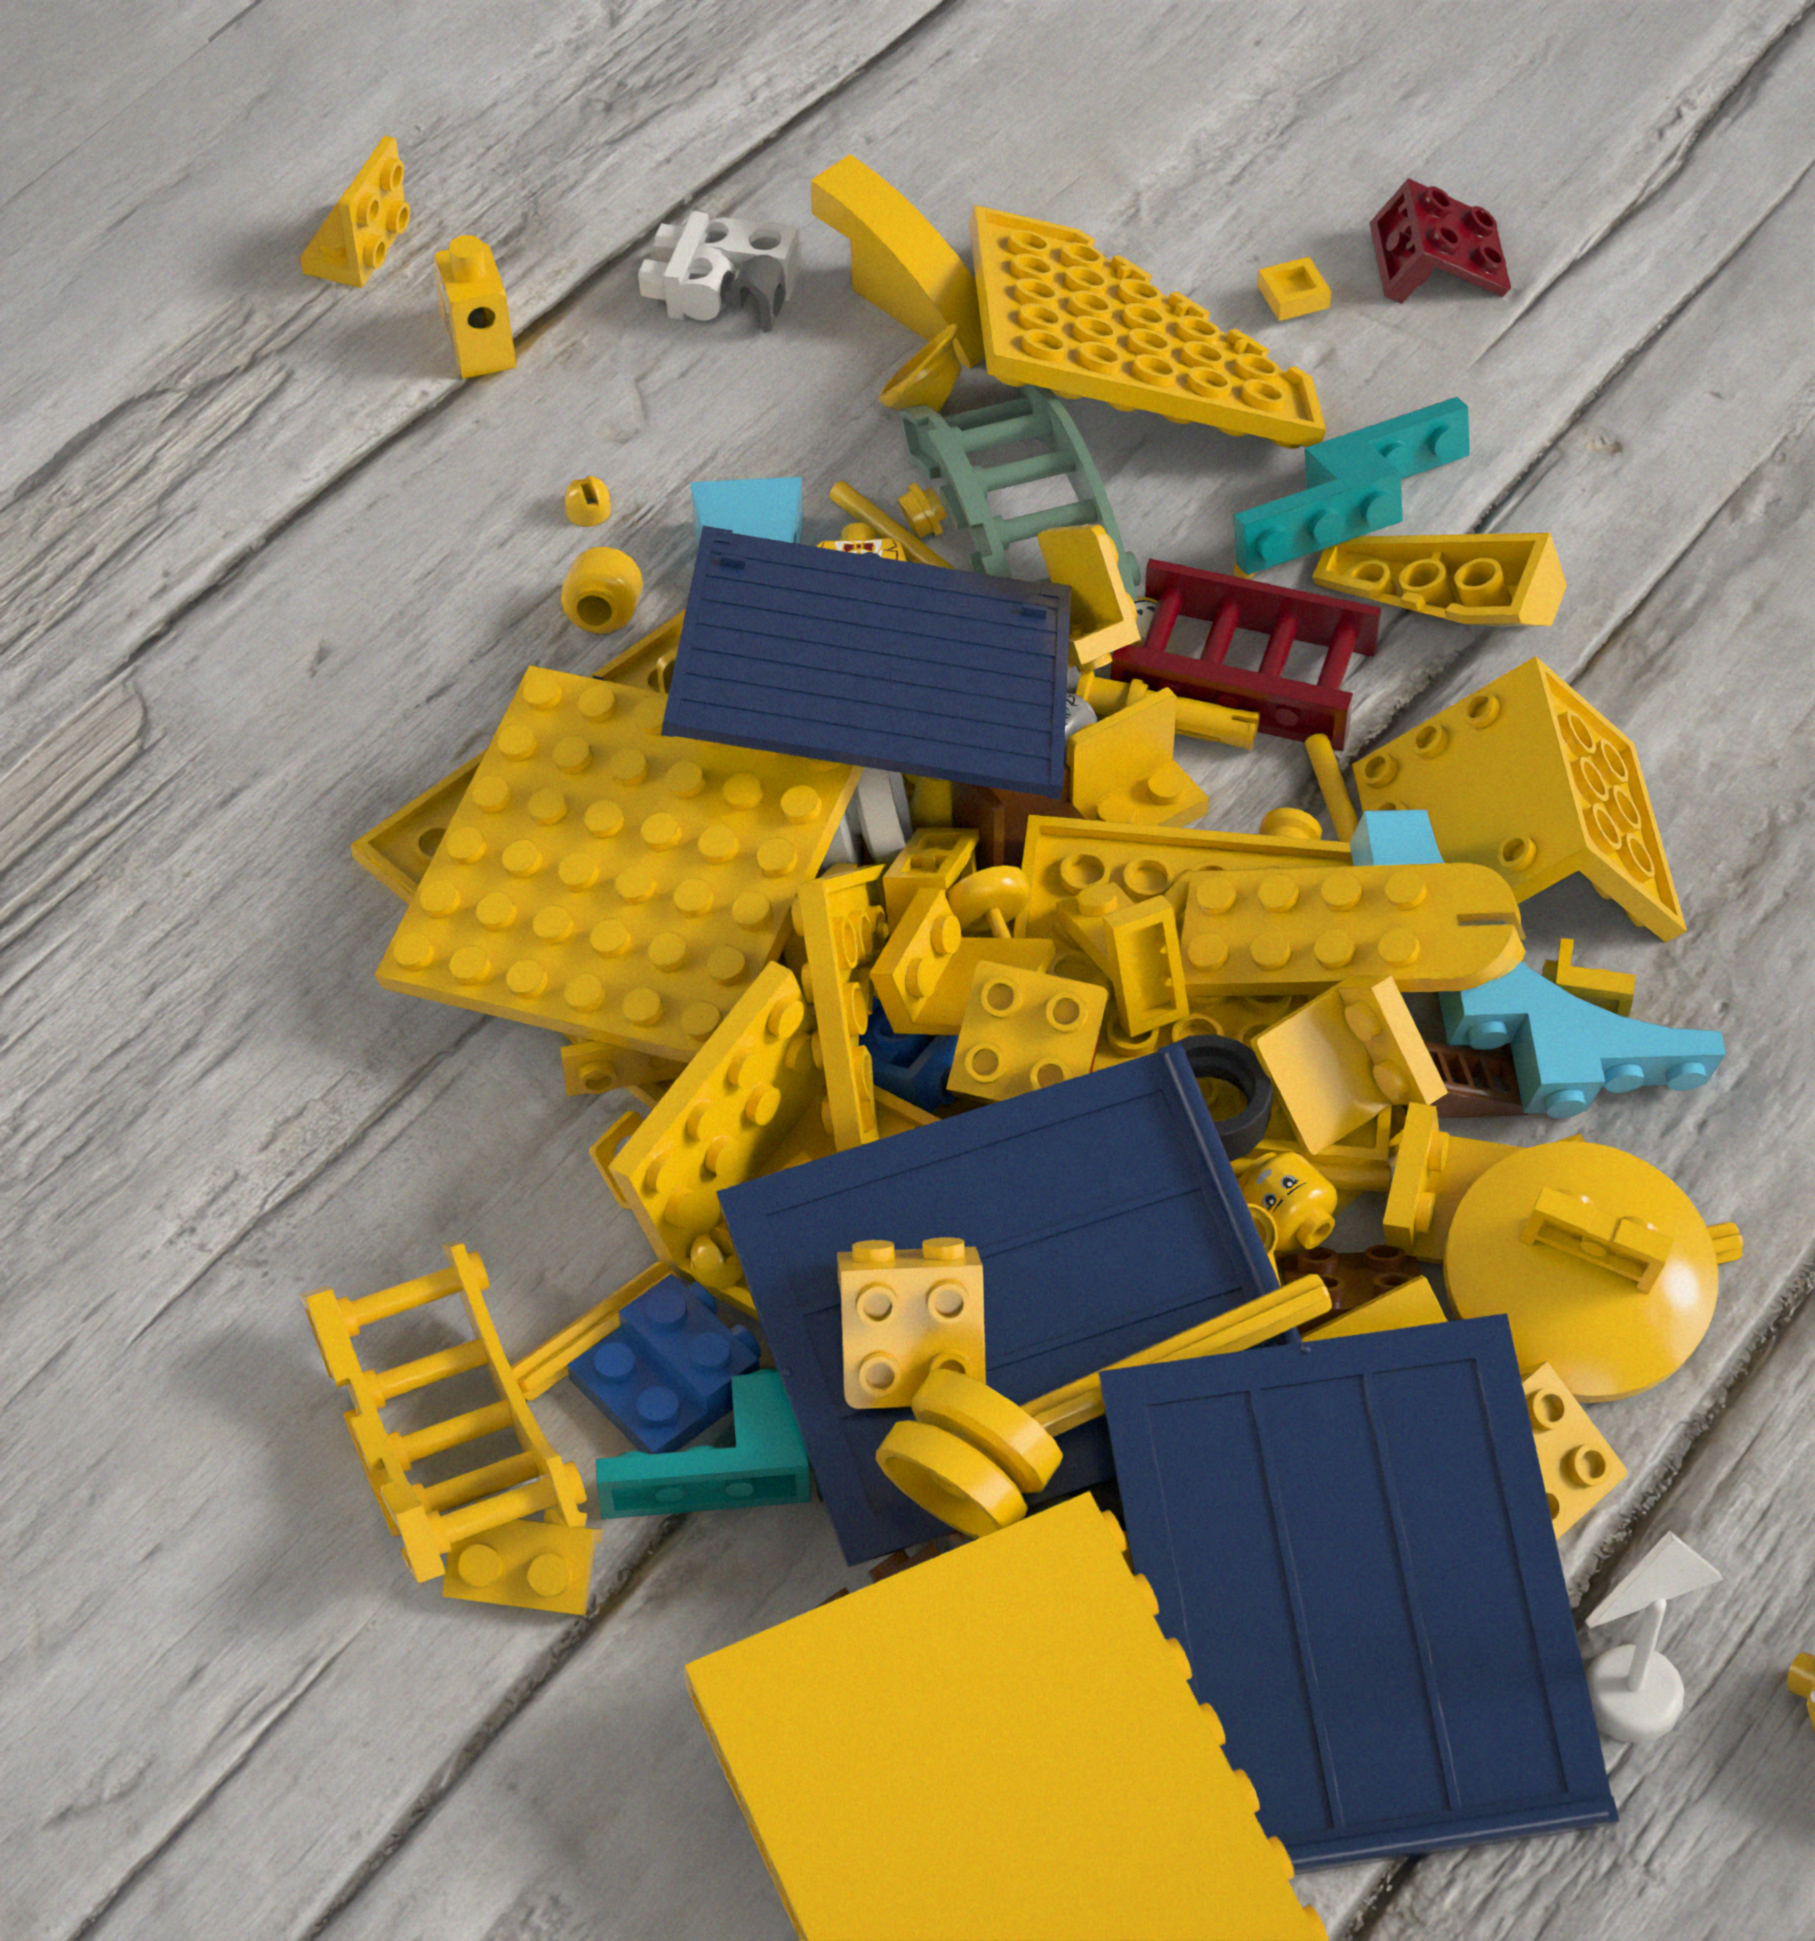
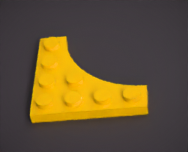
(842, 927)

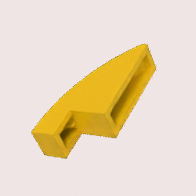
(899, 256)

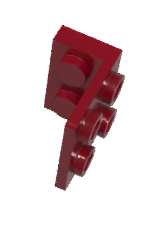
(1431, 230)

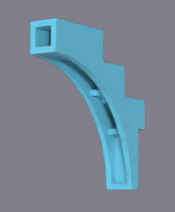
(1557, 1041)

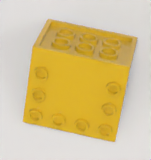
(1534, 791)
(733, 1118)

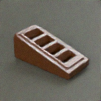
(1466, 1099)

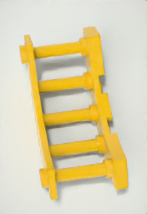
(385, 1457)

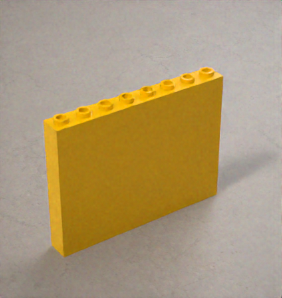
(995, 1757)

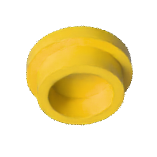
(922, 510)

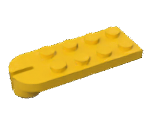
(1319, 925)

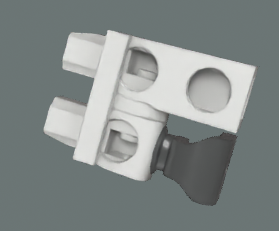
(721, 264)

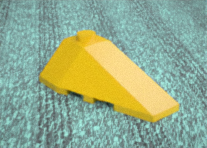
(1452, 576)

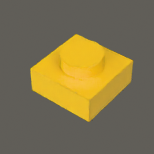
(1294, 288)

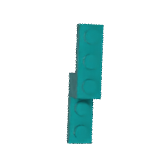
(1351, 485)
(762, 1469)

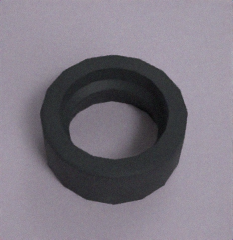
(1236, 1063)

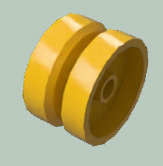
(968, 1454)

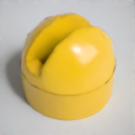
(576, 506)
(708, 1262)

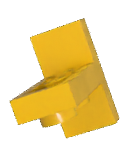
(1134, 949)

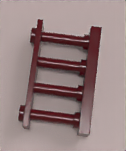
(1285, 705)

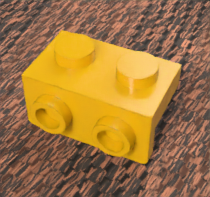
(525, 1564)

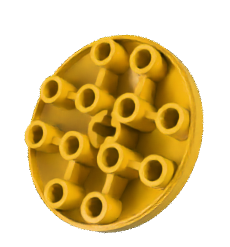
(1589, 1262)

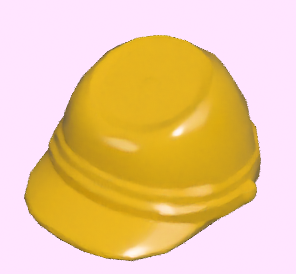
(926, 376)

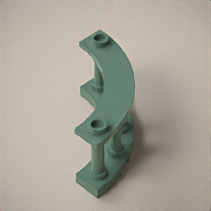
(940, 449)

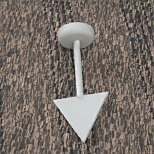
(1632, 1686)

